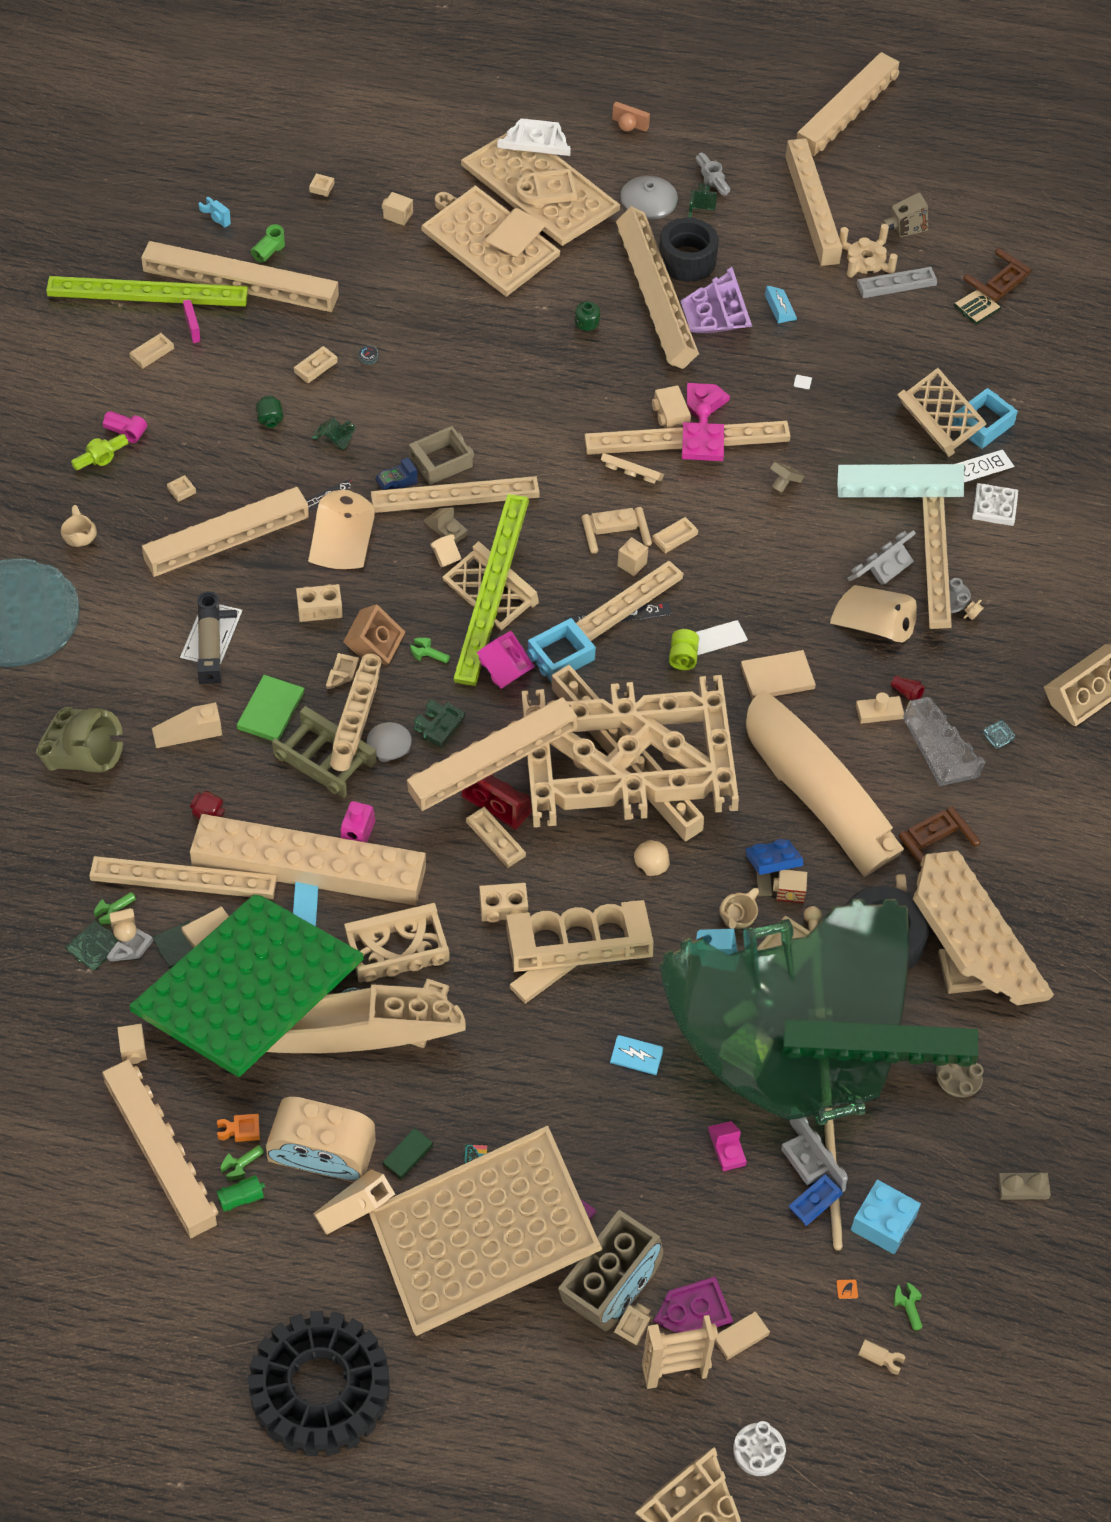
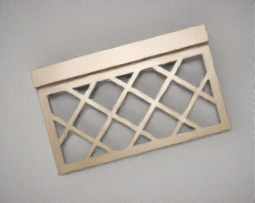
(926, 419)
(514, 584)

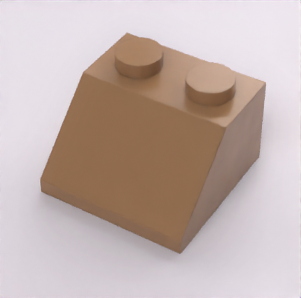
(374, 634)

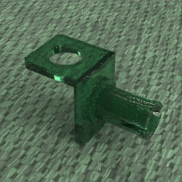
(702, 199)
(338, 433)

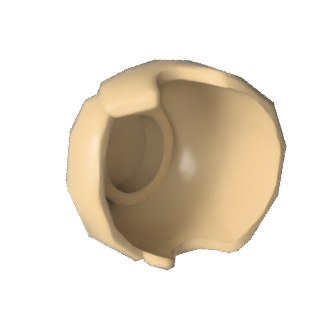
(652, 857)

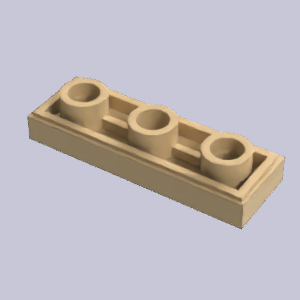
(631, 468)

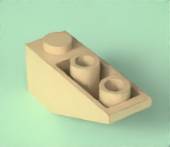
(355, 1201)

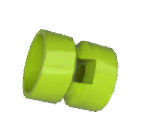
(684, 649)

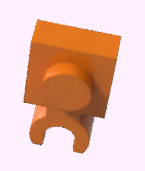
(243, 1128)

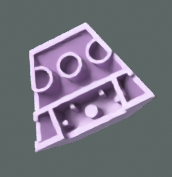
(716, 307)

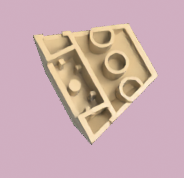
(693, 1495)

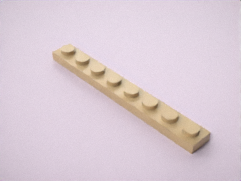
(453, 494)
(182, 877)

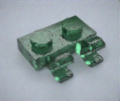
(443, 725)

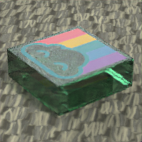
(474, 1151)

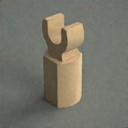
(881, 1356)

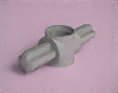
(713, 174)

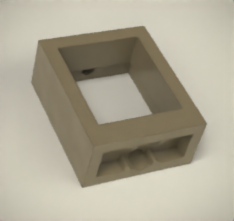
(419, 449)

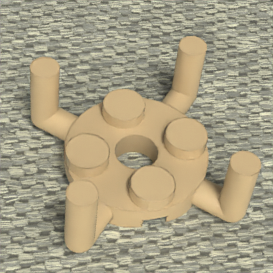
(865, 247)

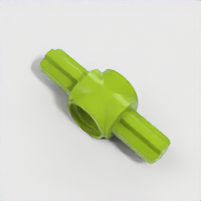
(99, 452)

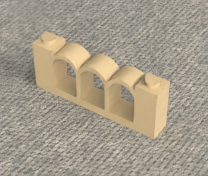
(629, 916)

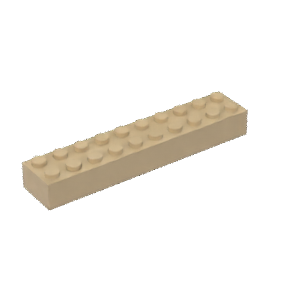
(309, 859)

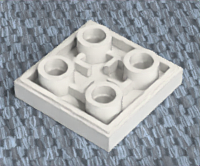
(995, 504)

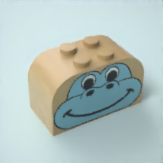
(321, 1139)

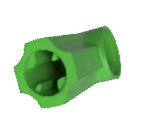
(271, 242)

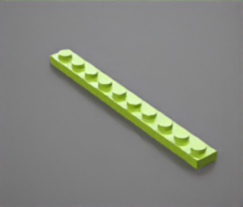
(147, 291)
(491, 589)

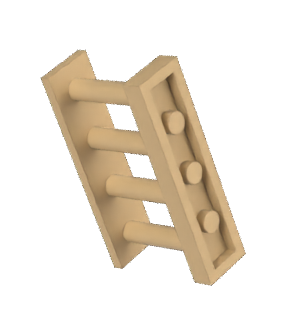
(678, 1351)

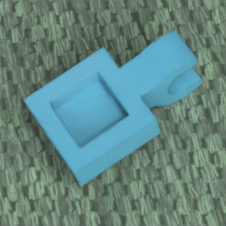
(219, 212)

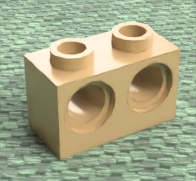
(319, 603)
(503, 896)

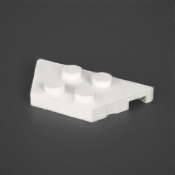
(536, 137)

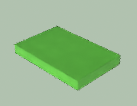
(270, 708)

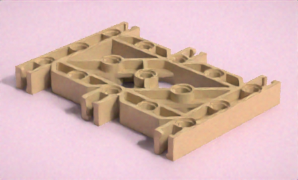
(646, 726)

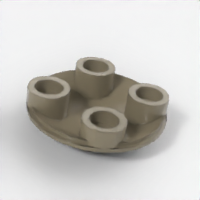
(960, 1080)

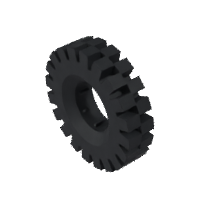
(326, 1424)

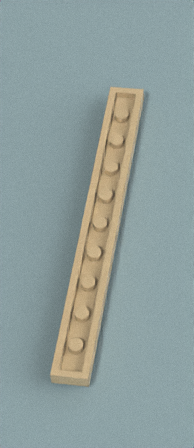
(672, 437)
(936, 563)

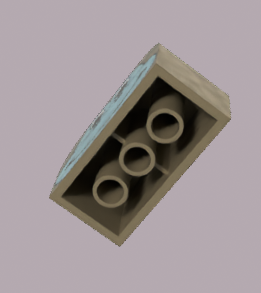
(613, 1277)

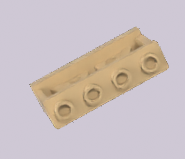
(414, 957)

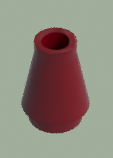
(909, 688)

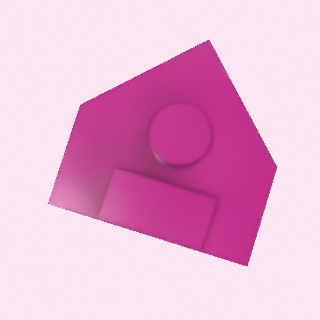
(705, 393)

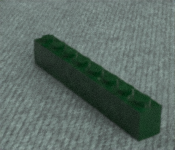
(880, 1042)

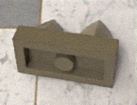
(1024, 1186)

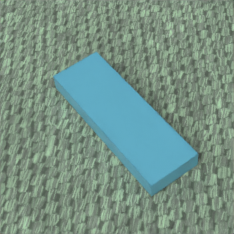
(306, 902)

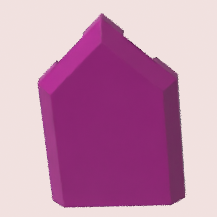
(687, 1306)

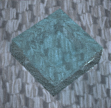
(999, 734)

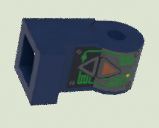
(398, 477)

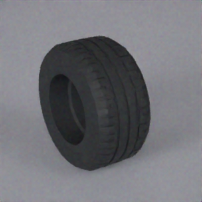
(917, 924)

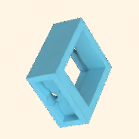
(997, 405)
(570, 630)

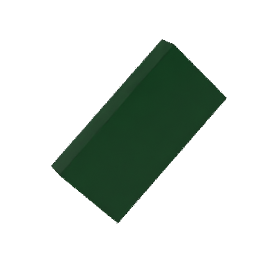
(407, 1154)

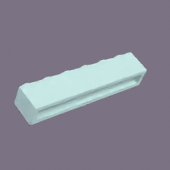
(901, 480)

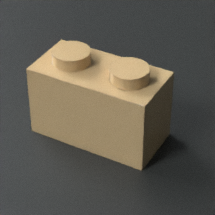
(670, 407)

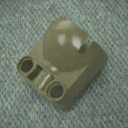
(81, 740)

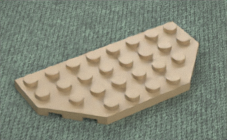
(975, 930)

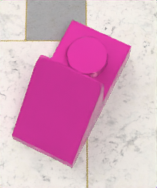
(727, 1145)

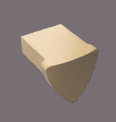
(446, 550)

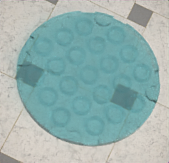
(35, 611)

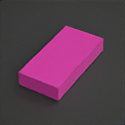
(191, 321)

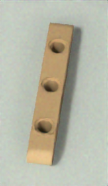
(355, 712)

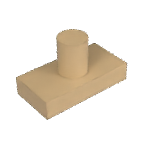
(879, 709)

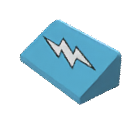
(779, 304)
(637, 1055)

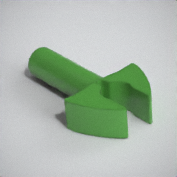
(425, 643)
(102, 907)
(239, 1163)
(909, 1304)

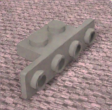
(888, 562)
(811, 1157)

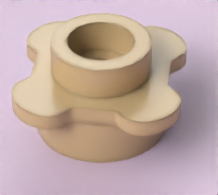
(973, 609)

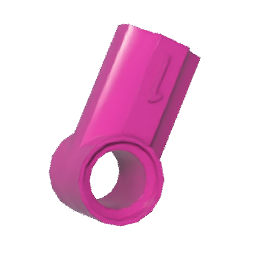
(130, 427)

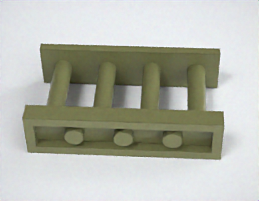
(327, 731)

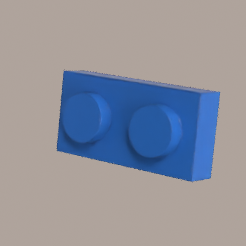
(815, 1199)

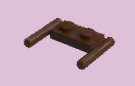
(1004, 280)
(934, 829)

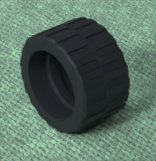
(689, 233)

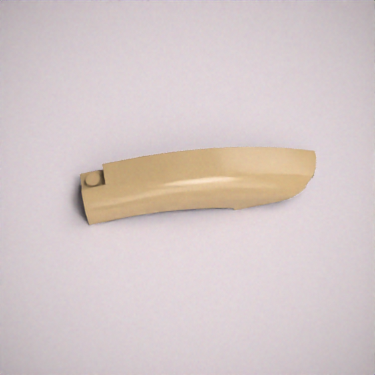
(372, 1020)

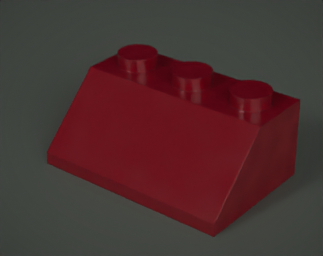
(500, 800)

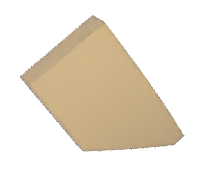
(343, 670)

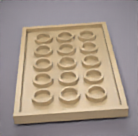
(465, 226)

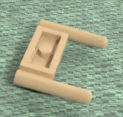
(615, 522)

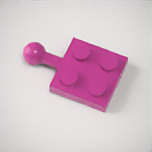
(703, 439)

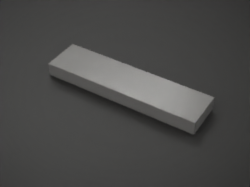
(896, 282)

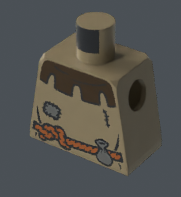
(909, 216)

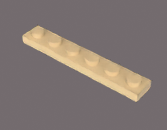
(630, 600)

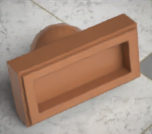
(630, 117)

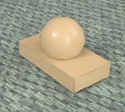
(123, 924)

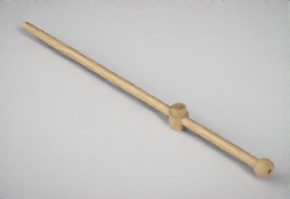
(813, 916)

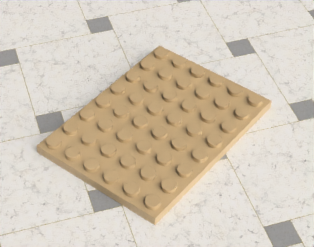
(483, 1230)

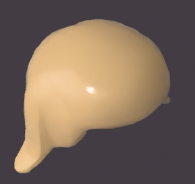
(78, 529)
(739, 909)

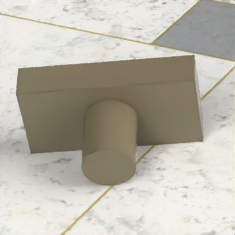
(786, 474)

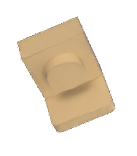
(634, 1323)

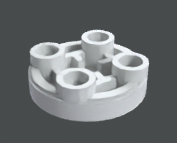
(759, 1449)

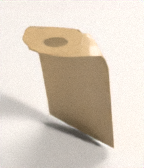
(341, 540)
(875, 612)

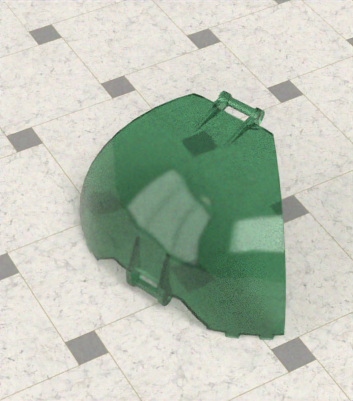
(738, 1005)

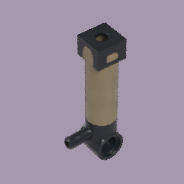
(209, 637)

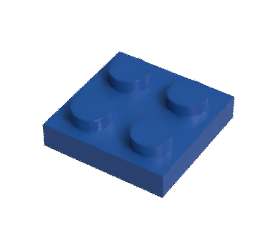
(774, 856)

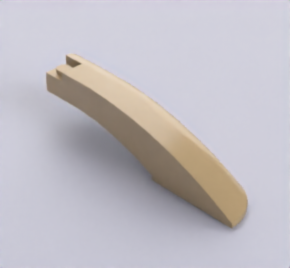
(821, 783)

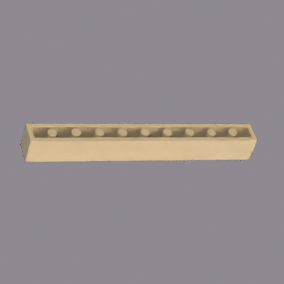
(260, 279)
(657, 288)
(679, 814)

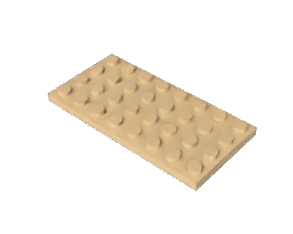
(566, 220)

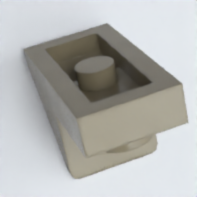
(444, 524)

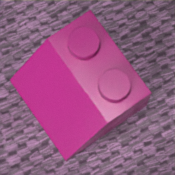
(505, 659)

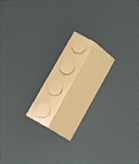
(1083, 687)

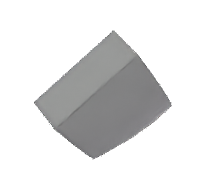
(132, 949)

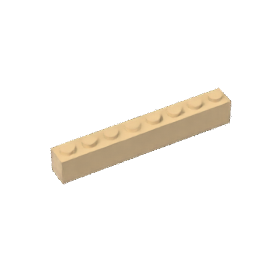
(849, 102)
(813, 202)
(225, 531)
(492, 753)
(160, 1149)

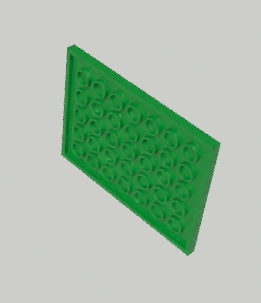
(246, 984)

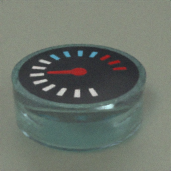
(368, 355)

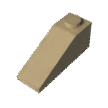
(191, 725)

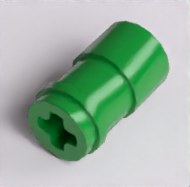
(241, 1193)

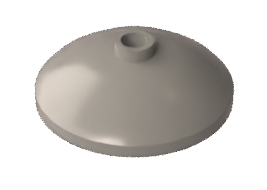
(649, 195)

